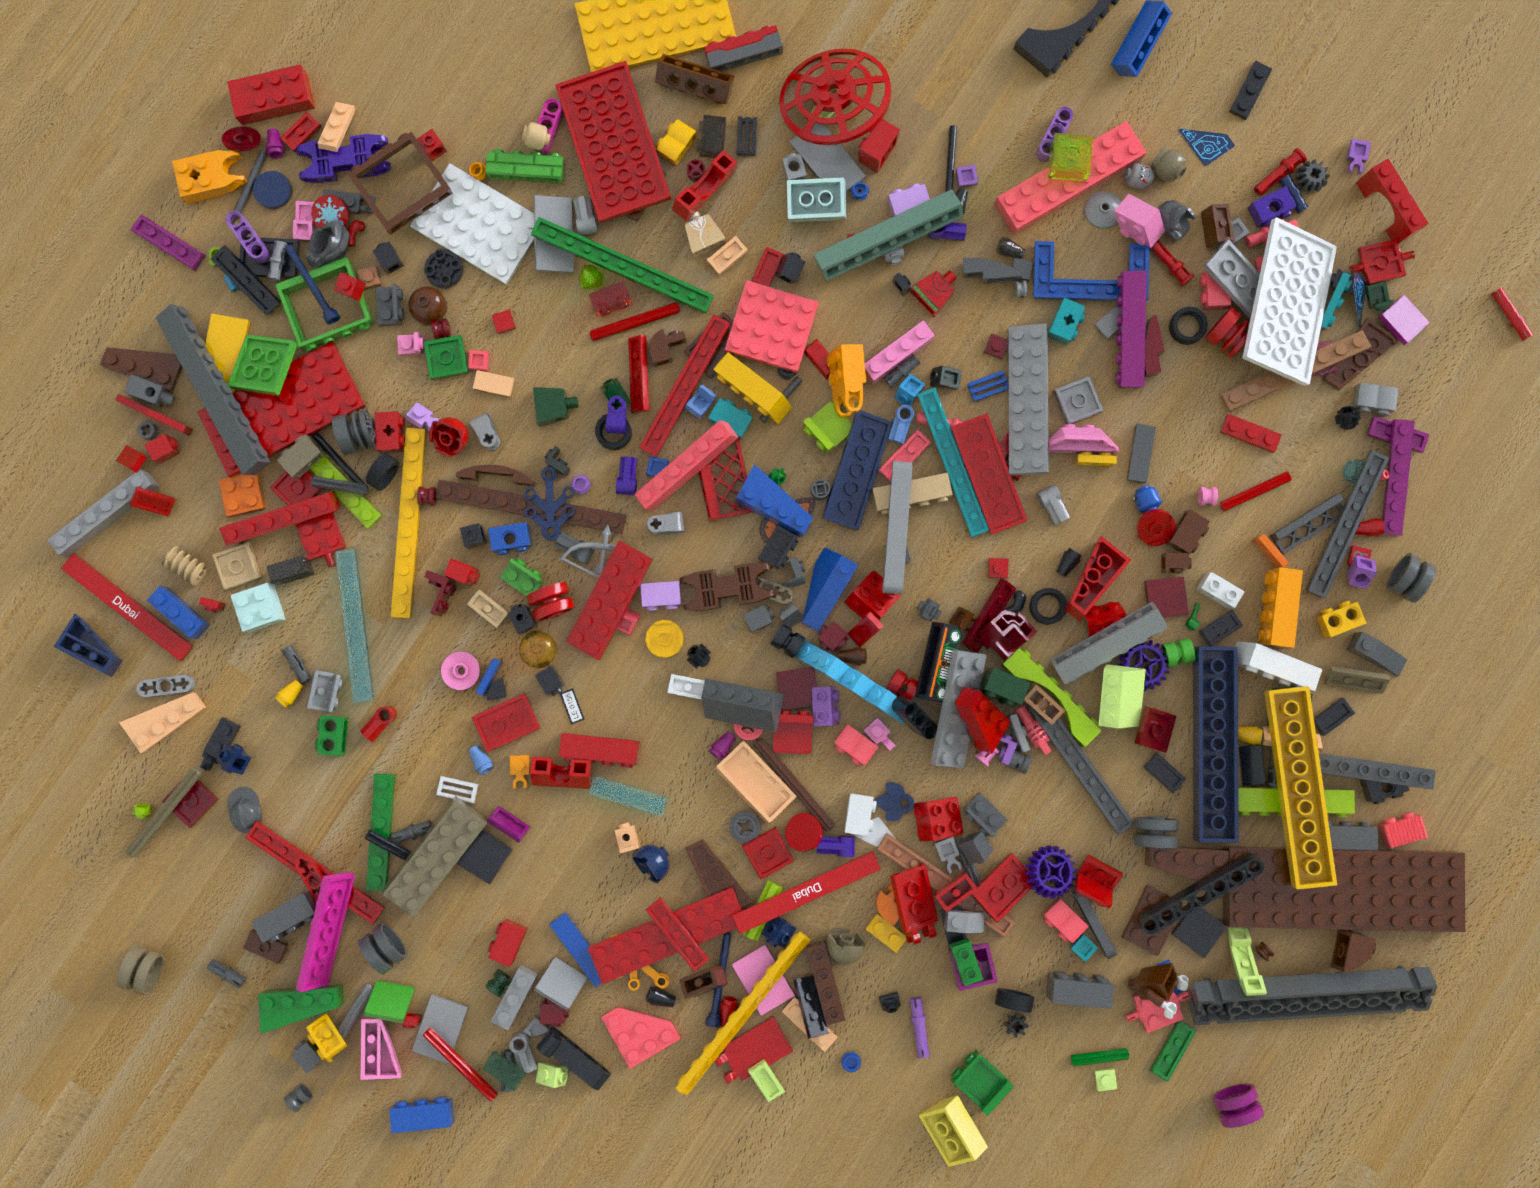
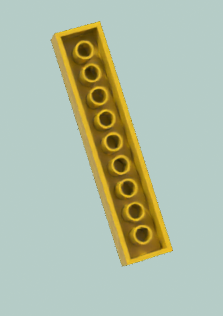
(1300, 788)

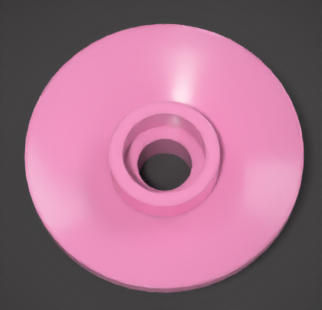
(451, 667)

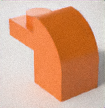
(887, 906)

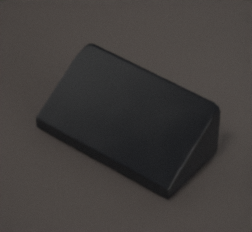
(1252, 765)

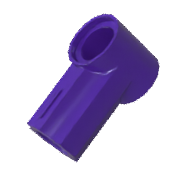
(951, 231)
(627, 482)
(841, 845)

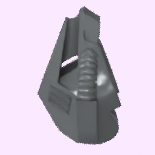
(333, 239)

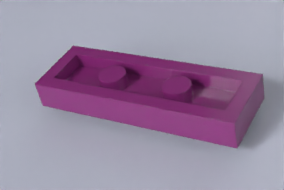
(1382, 429)

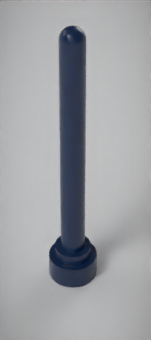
(330, 315)
(713, 1018)

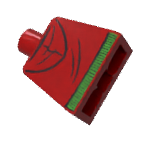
(934, 291)

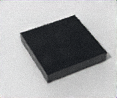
(1199, 931)

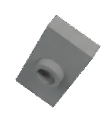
(1018, 733)

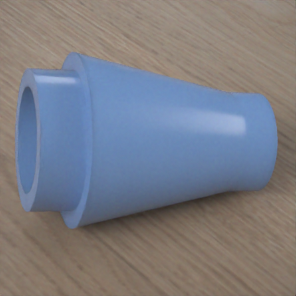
(480, 760)

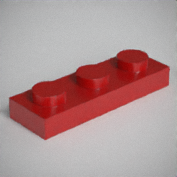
(1250, 433)

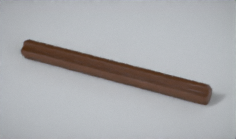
(794, 784)

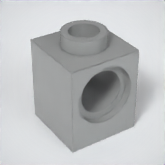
(793, 159)

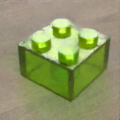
(1070, 157)

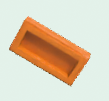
(1270, 551)

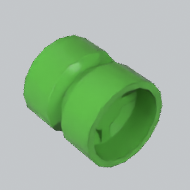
(1181, 652)

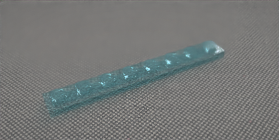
(354, 625)

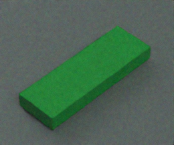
(1172, 1050)

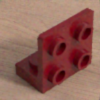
(447, 589)

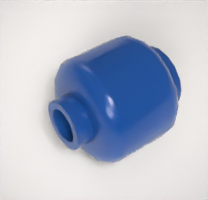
(1147, 499)

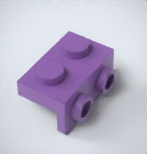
(825, 706)

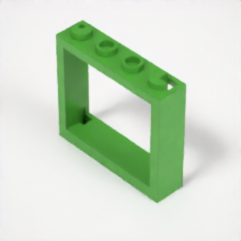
(318, 275)

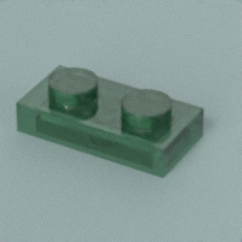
(504, 1070)

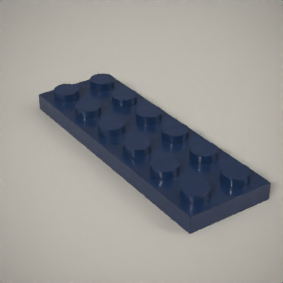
(857, 470)

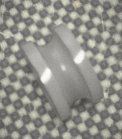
(1020, 289)

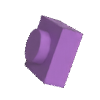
(966, 176)

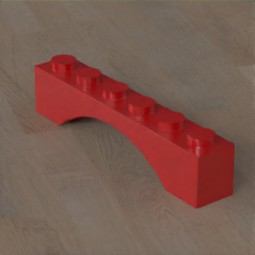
(279, 518)

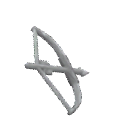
(593, 545)

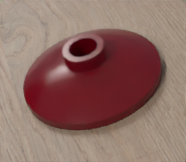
(241, 139)

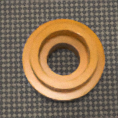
(475, 167)

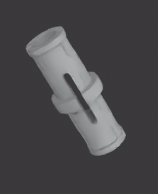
(277, 261)

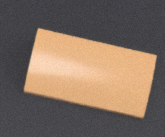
(755, 782)

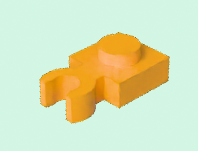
(520, 767)

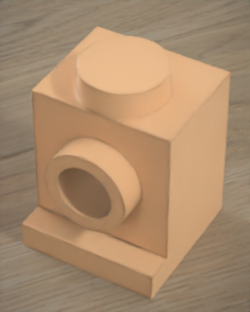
(632, 843)

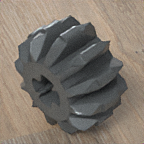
(1309, 169)

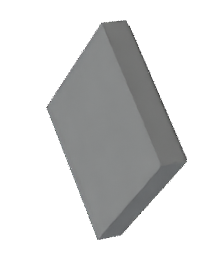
(1078, 400)
(561, 983)

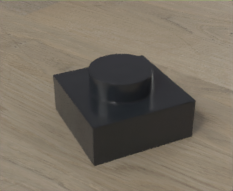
(902, 283)

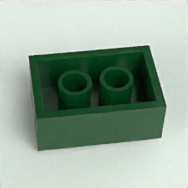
(1004, 686)

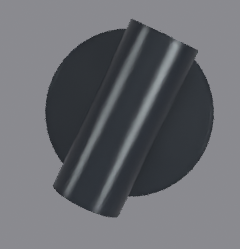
(890, 1002)

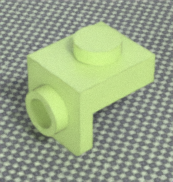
(551, 1075)

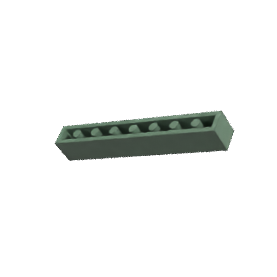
(889, 235)

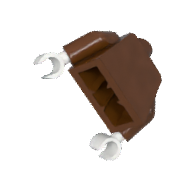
(1157, 986)

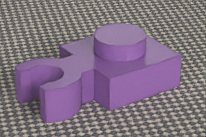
(1358, 153)

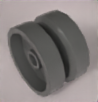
(1411, 577)
(1156, 828)
(382, 948)

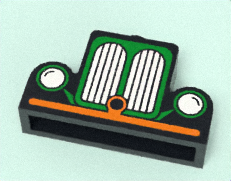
(937, 660)

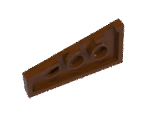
(713, 873)

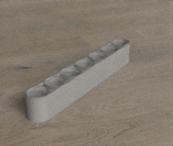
(897, 527)

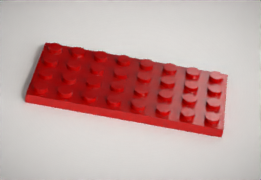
(613, 142)
(311, 395)

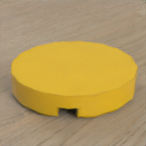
(664, 638)

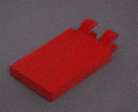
(915, 903)
(758, 1043)

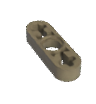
(778, 599)

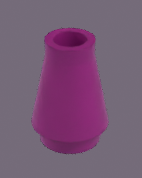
(274, 145)
(721, 747)

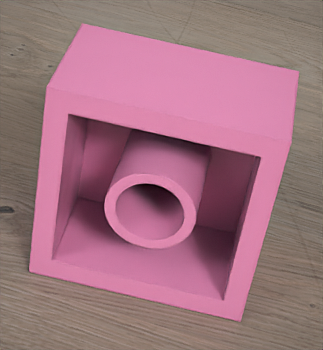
(1139, 221)

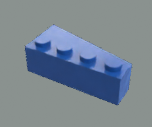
(771, 502)

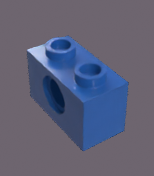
(499, 534)

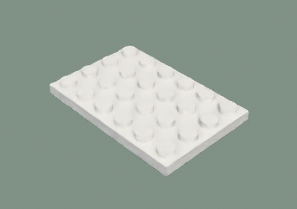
(479, 225)

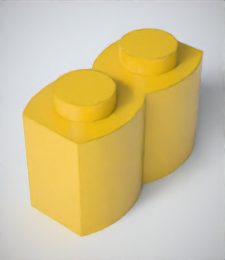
(676, 142)

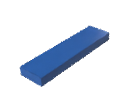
(576, 945)

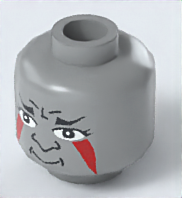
(1139, 176)

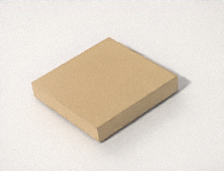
(237, 566)

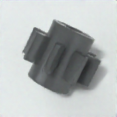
(929, 610)

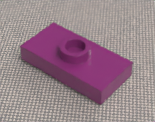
(508, 824)

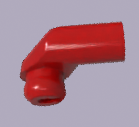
(354, 227)

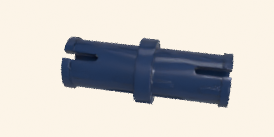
(1295, 193)

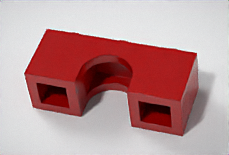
(546, 773)

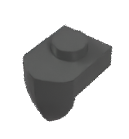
(798, 568)

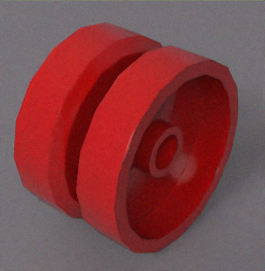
(550, 603)

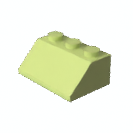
(1121, 696)

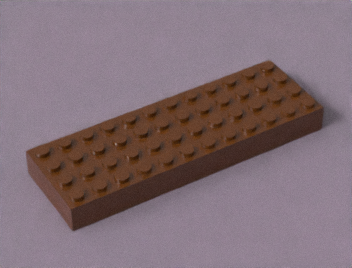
(1372, 892)

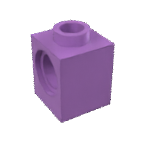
(1361, 572)

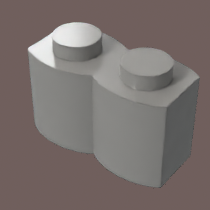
(1375, 398)

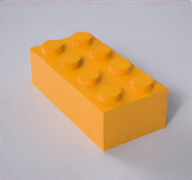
(1280, 608)

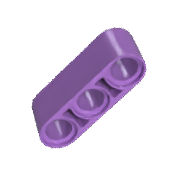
(1057, 125)
(242, 230)

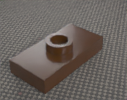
(271, 951)

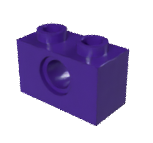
(1279, 199)

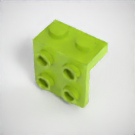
(827, 428)

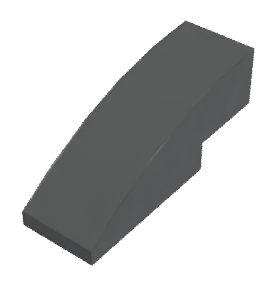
(990, 270)

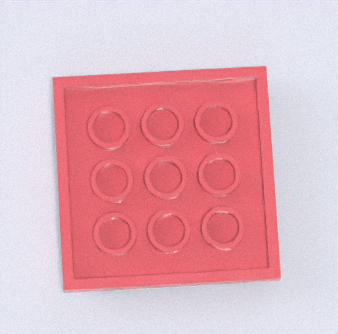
(771, 326)

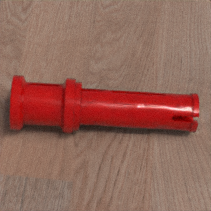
(1286, 166)
(1175, 268)

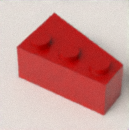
(983, 719)

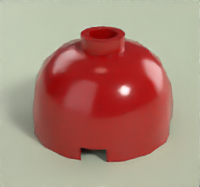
(449, 436)

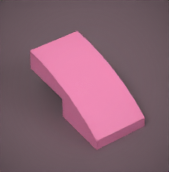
(303, 224)

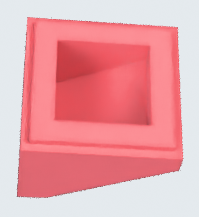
(629, 621)

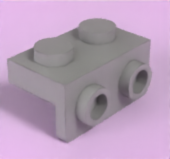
(324, 691)

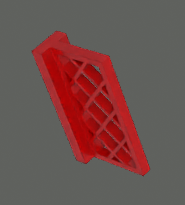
(708, 487)

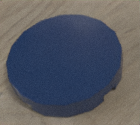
(272, 189)

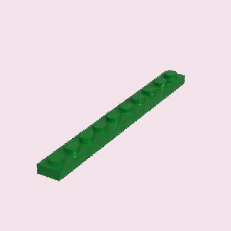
(621, 265)

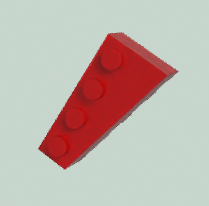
(1098, 574)

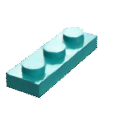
(1336, 301)

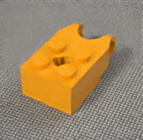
(207, 175)
(847, 377)

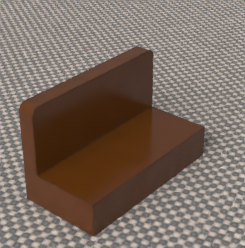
(1217, 224)

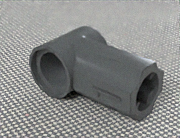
(565, 541)

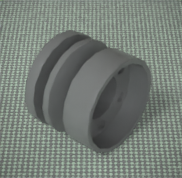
(350, 433)

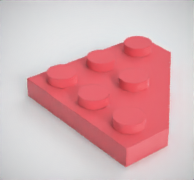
(639, 1034)

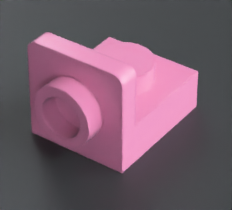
(410, 344)

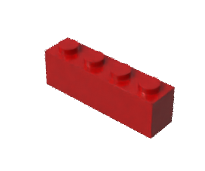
(600, 749)

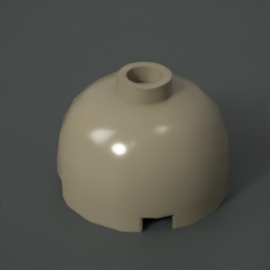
(844, 947)

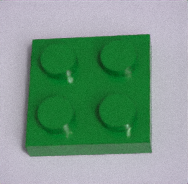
(446, 357)

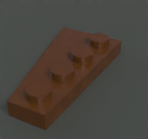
(151, 366)
(1348, 369)

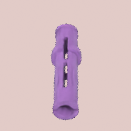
(918, 1019)

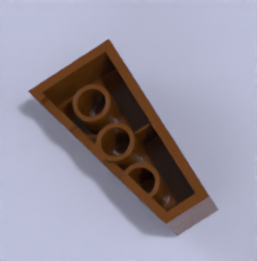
(1188, 861)

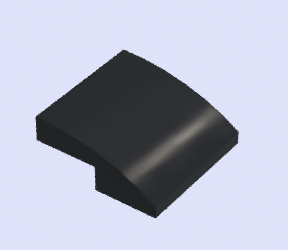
(484, 857)

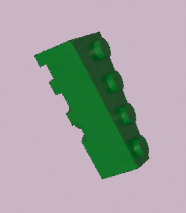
(289, 1005)

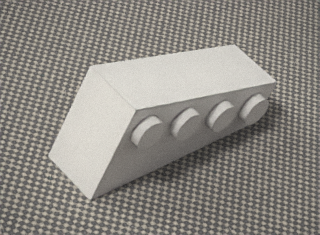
(1277, 666)

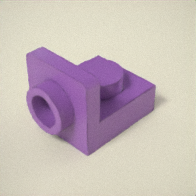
(1007, 752)

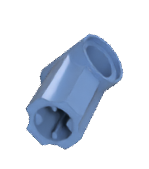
(900, 426)

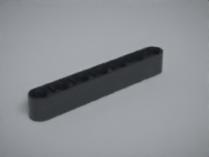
(1205, 884)

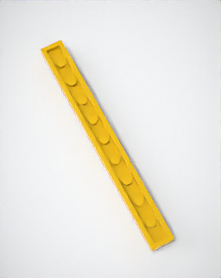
(408, 523)
(739, 1017)

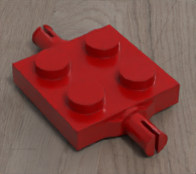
(1382, 262)
(321, 537)

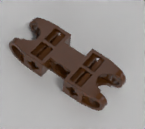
(743, 585)

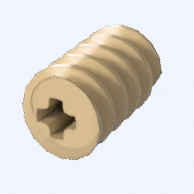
(183, 566)

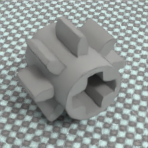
(894, 256)

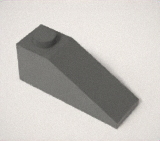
(1376, 653)

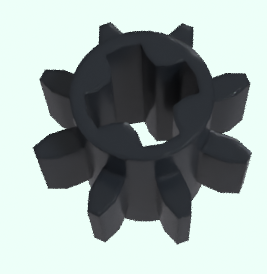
(1347, 417)
(698, 656)
(1020, 1028)

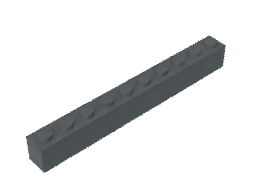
(213, 390)

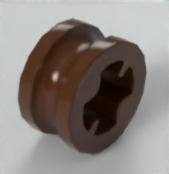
(1264, 951)

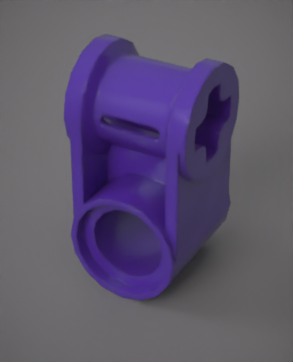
(616, 419)

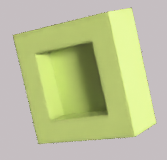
(1105, 1079)

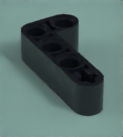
(573, 1057)

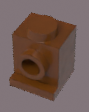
(1175, 562)

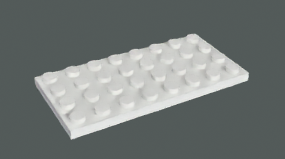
(1289, 302)

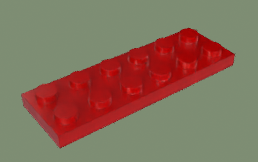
(989, 473)
(609, 600)

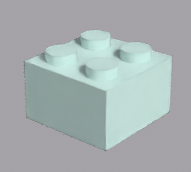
(258, 607)

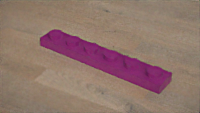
(1398, 478)

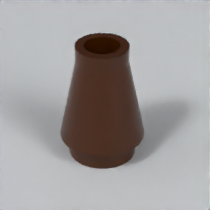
(854, 656)

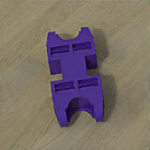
(327, 163)

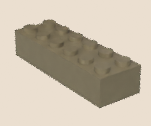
(434, 856)

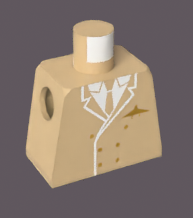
(703, 234)

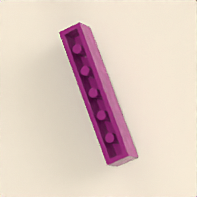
(1131, 329)

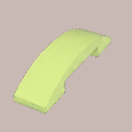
(1244, 961)

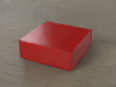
(503, 321)

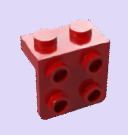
(870, 598)
(1103, 616)
(793, 733)
(938, 819)
(1097, 881)

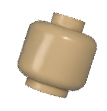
(535, 136)

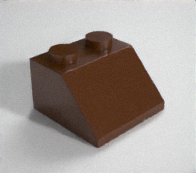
(1351, 950)

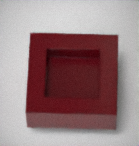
(996, 346)

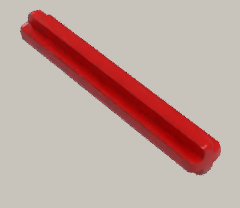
(1255, 491)

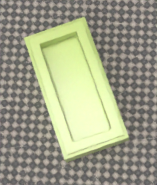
(766, 1080)

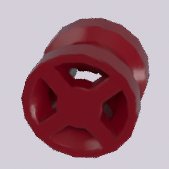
(693, 167)
(441, 328)
(426, 496)

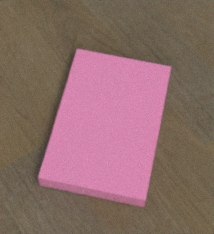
(752, 969)

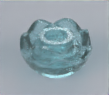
(1348, 470)

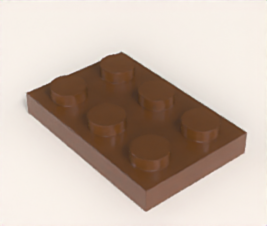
(1134, 932)

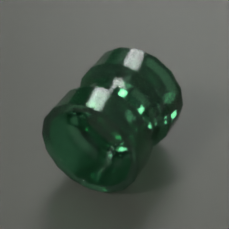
(498, 982)

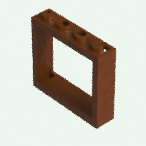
(417, 208)

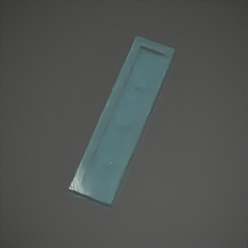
(628, 795)

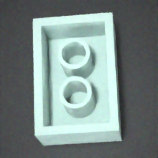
(816, 199)

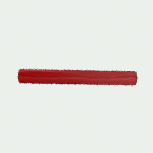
(634, 321)
(460, 1064)

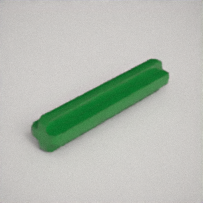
(1099, 1057)

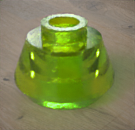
(590, 277)

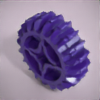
(1160, 660)
(1063, 864)

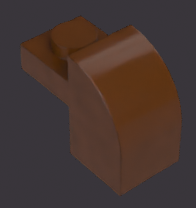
(660, 346)

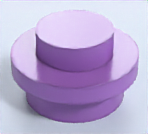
(581, 484)

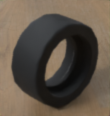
(1200, 317)
(612, 445)
(382, 471)
(1062, 604)
(1014, 1000)

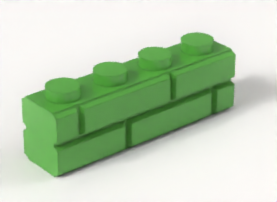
(525, 167)

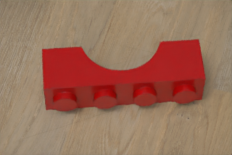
(694, 197)

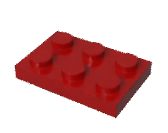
(506, 722)
(1002, 888)

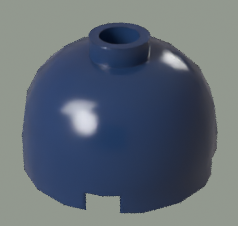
(652, 861)

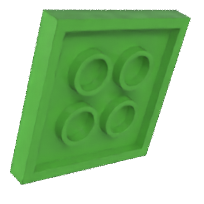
(262, 364)

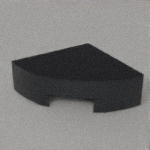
(496, 690)

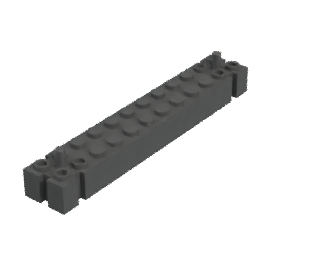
(1314, 996)

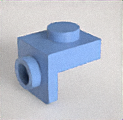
(701, 401)

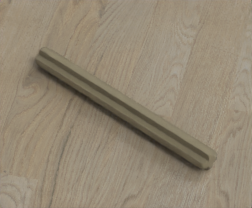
(163, 812)

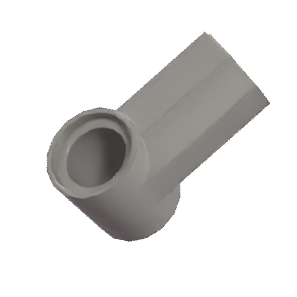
(585, 220)
(1051, 500)
(523, 1054)

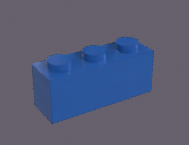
(178, 612)
(421, 1115)

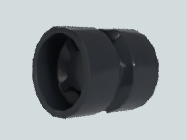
(787, 641)

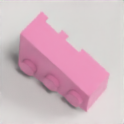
(377, 1051)

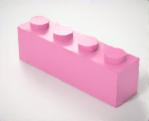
(898, 352)

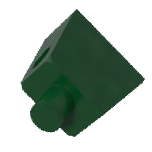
(552, 405)

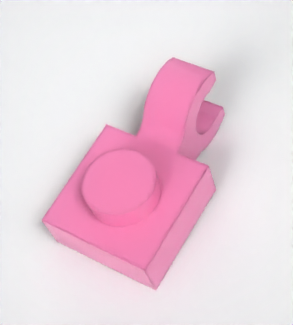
(878, 732)

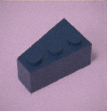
(87, 646)

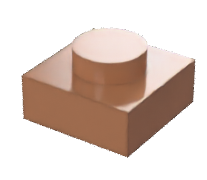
(370, 276)

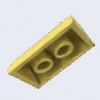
(953, 1131)

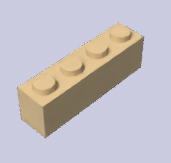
(922, 492)

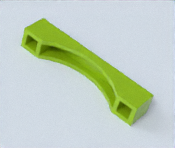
(1078, 723)

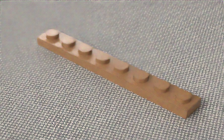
(1272, 382)

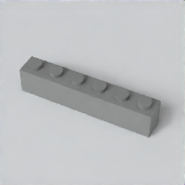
(100, 514)
(1109, 643)

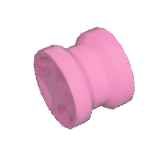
(1208, 496)

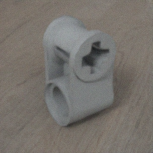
(484, 430)
(670, 523)

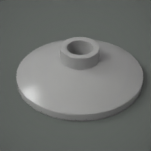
(1094, 212)

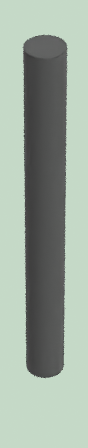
(251, 179)

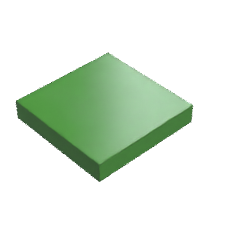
(389, 1001)

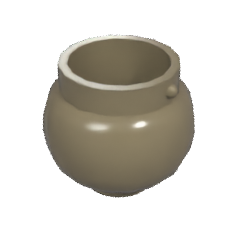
(1169, 165)

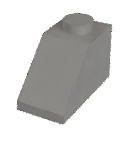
(964, 921)

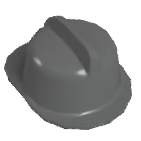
(244, 809)

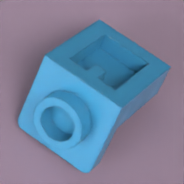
(908, 390)

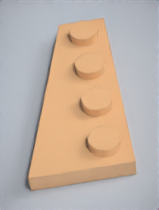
(158, 723)

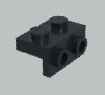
(778, 547)

